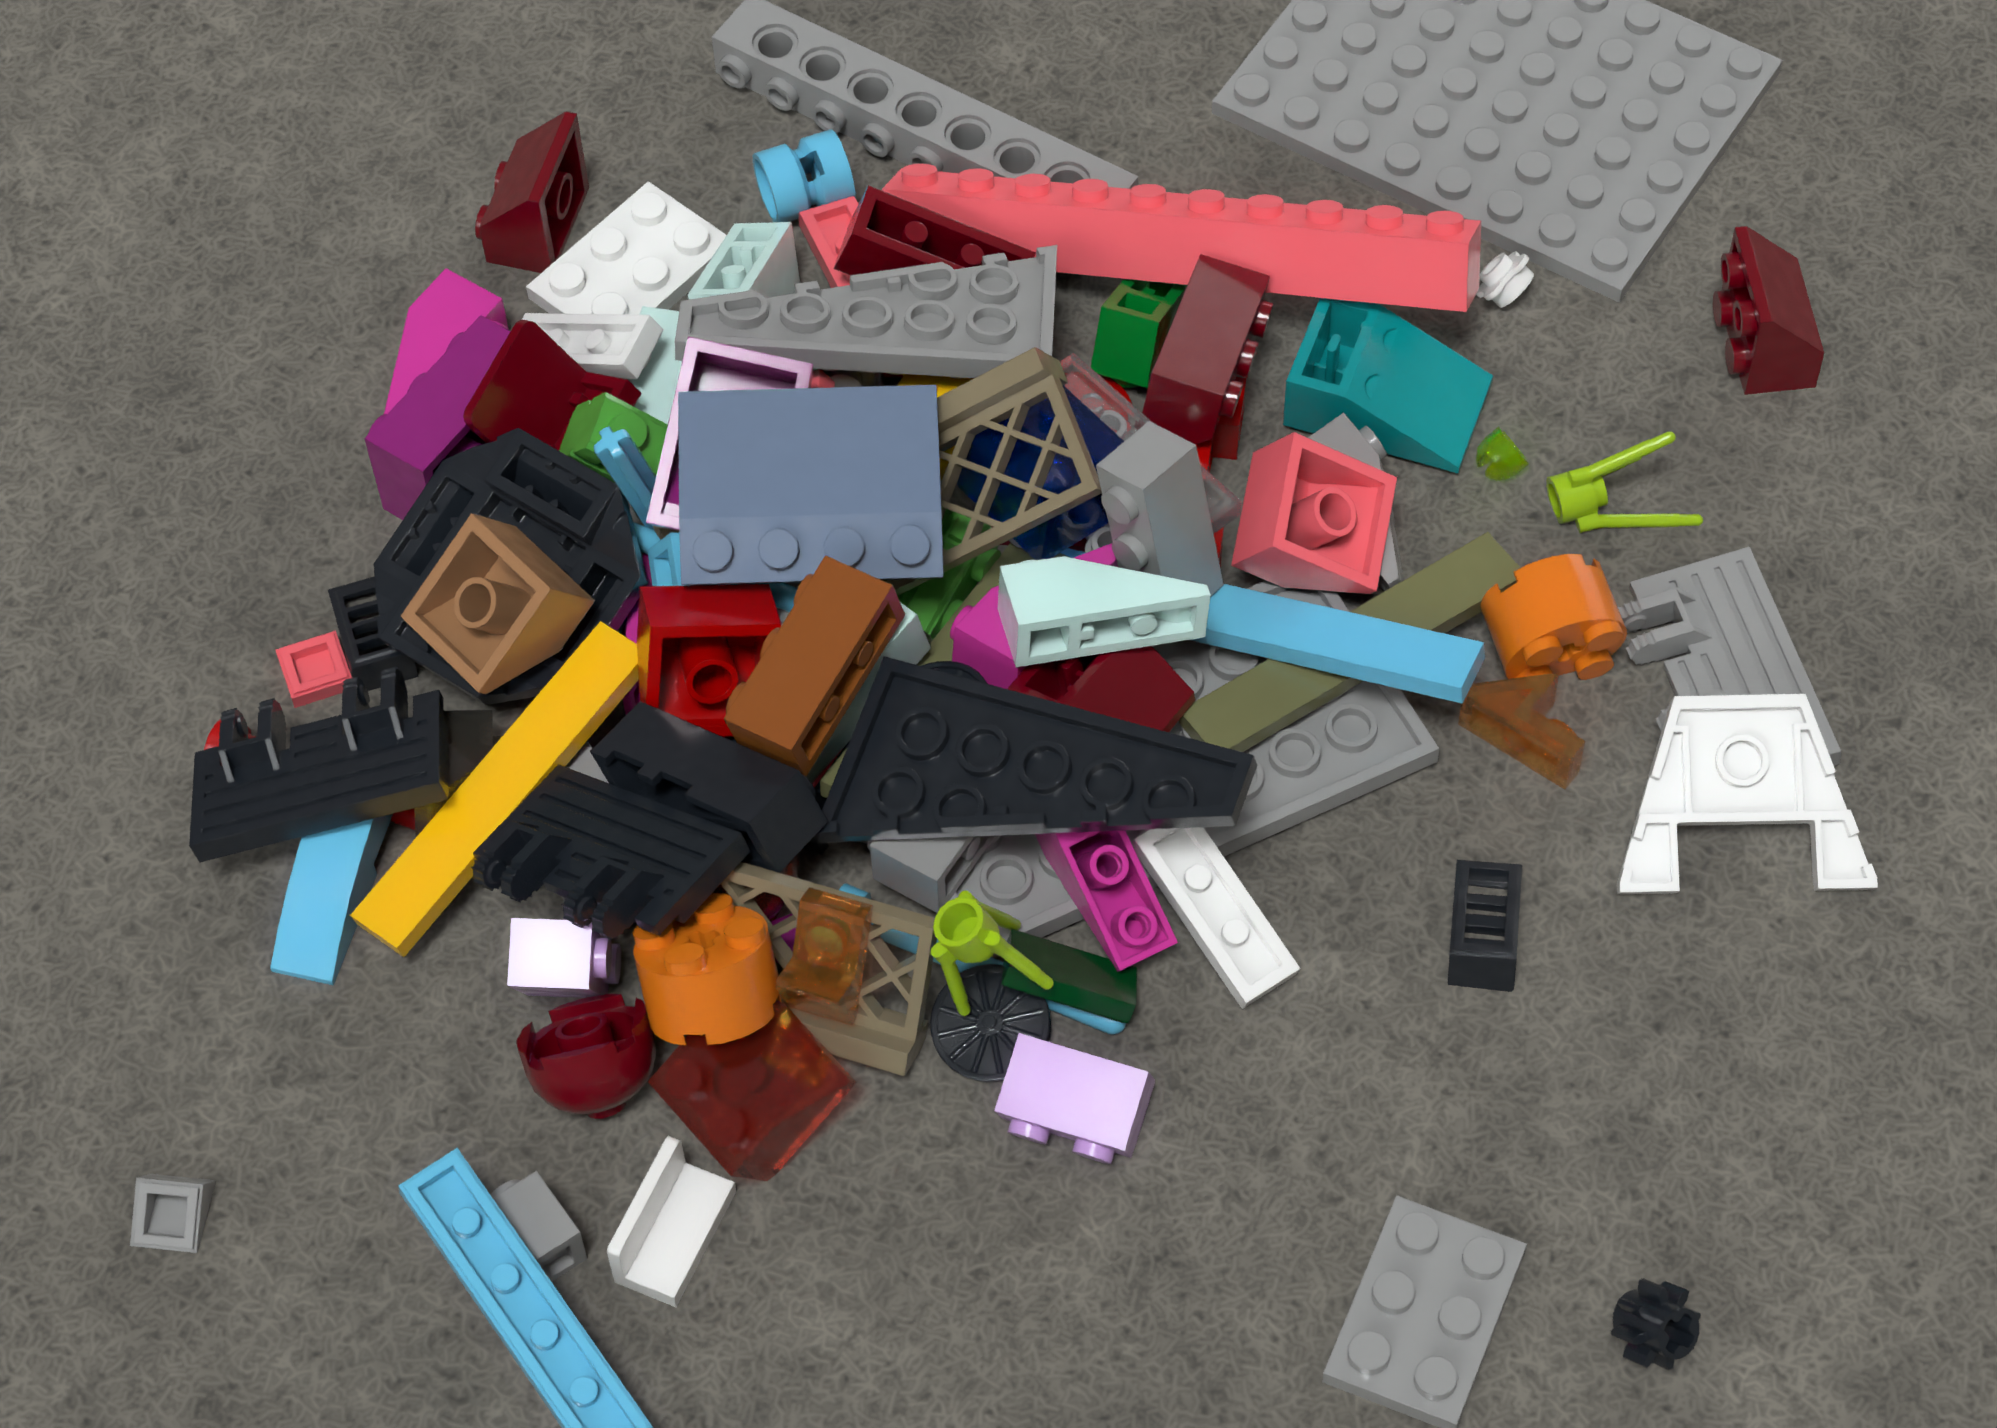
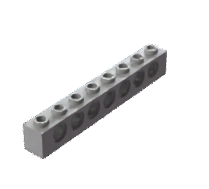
(888, 103)

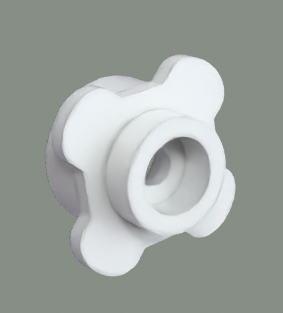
(1505, 278)

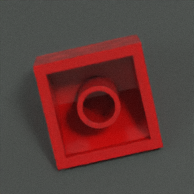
(700, 646)

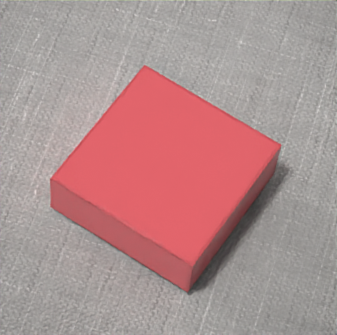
(314, 668)

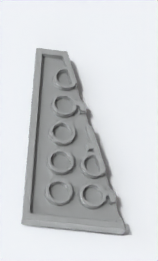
(893, 319)

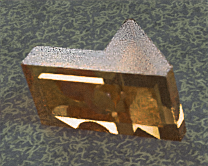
(1514, 721)
(827, 956)

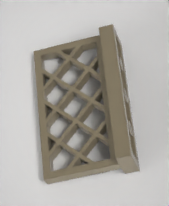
(981, 405)
(879, 1034)

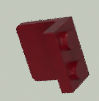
(536, 388)

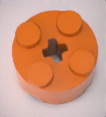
(1555, 619)
(708, 974)

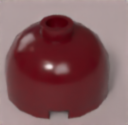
(590, 1055)

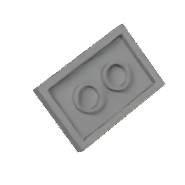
(1424, 1313)

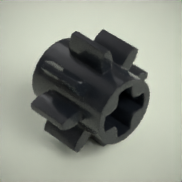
(1656, 1324)

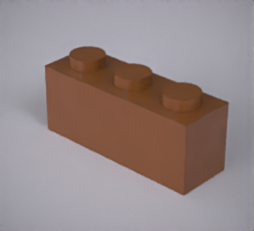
(814, 664)

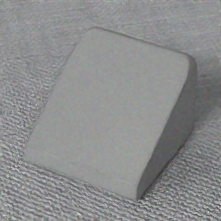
(170, 1212)

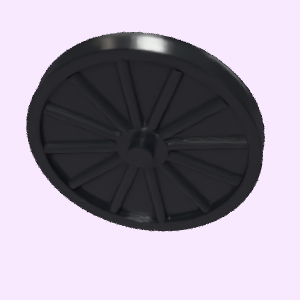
(984, 1040)

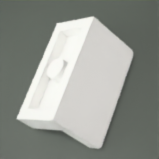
(668, 1226)

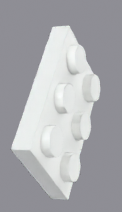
(634, 258)

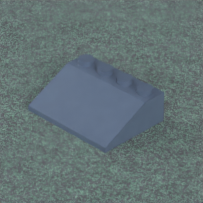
(805, 476)

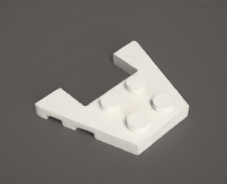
(1742, 766)

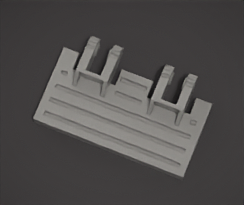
(1725, 628)

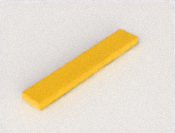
(541, 738)

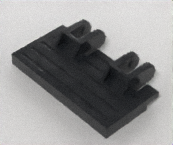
(329, 777)
(607, 854)

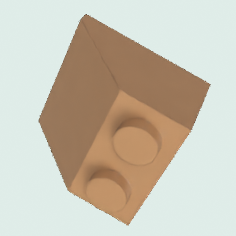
(495, 604)

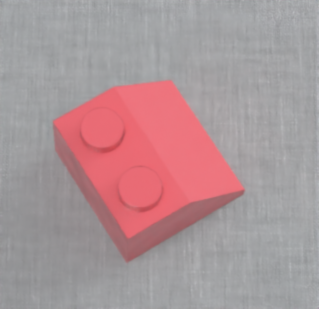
(1313, 518)

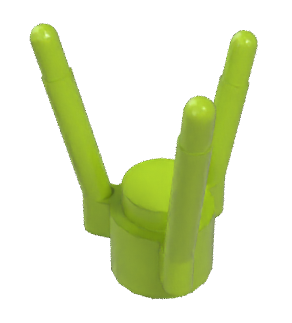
(1581, 491)
(971, 934)

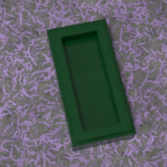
(1078, 977)

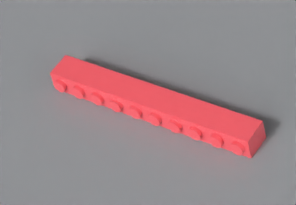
(1160, 235)

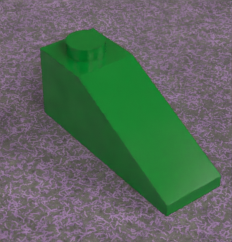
(1134, 330)

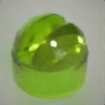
(1503, 452)

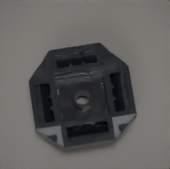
(549, 497)

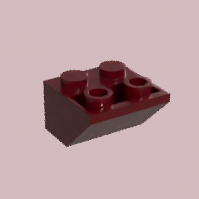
(1766, 317)
(1119, 684)

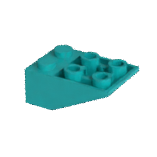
(1385, 377)

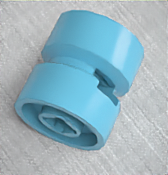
(783, 179)

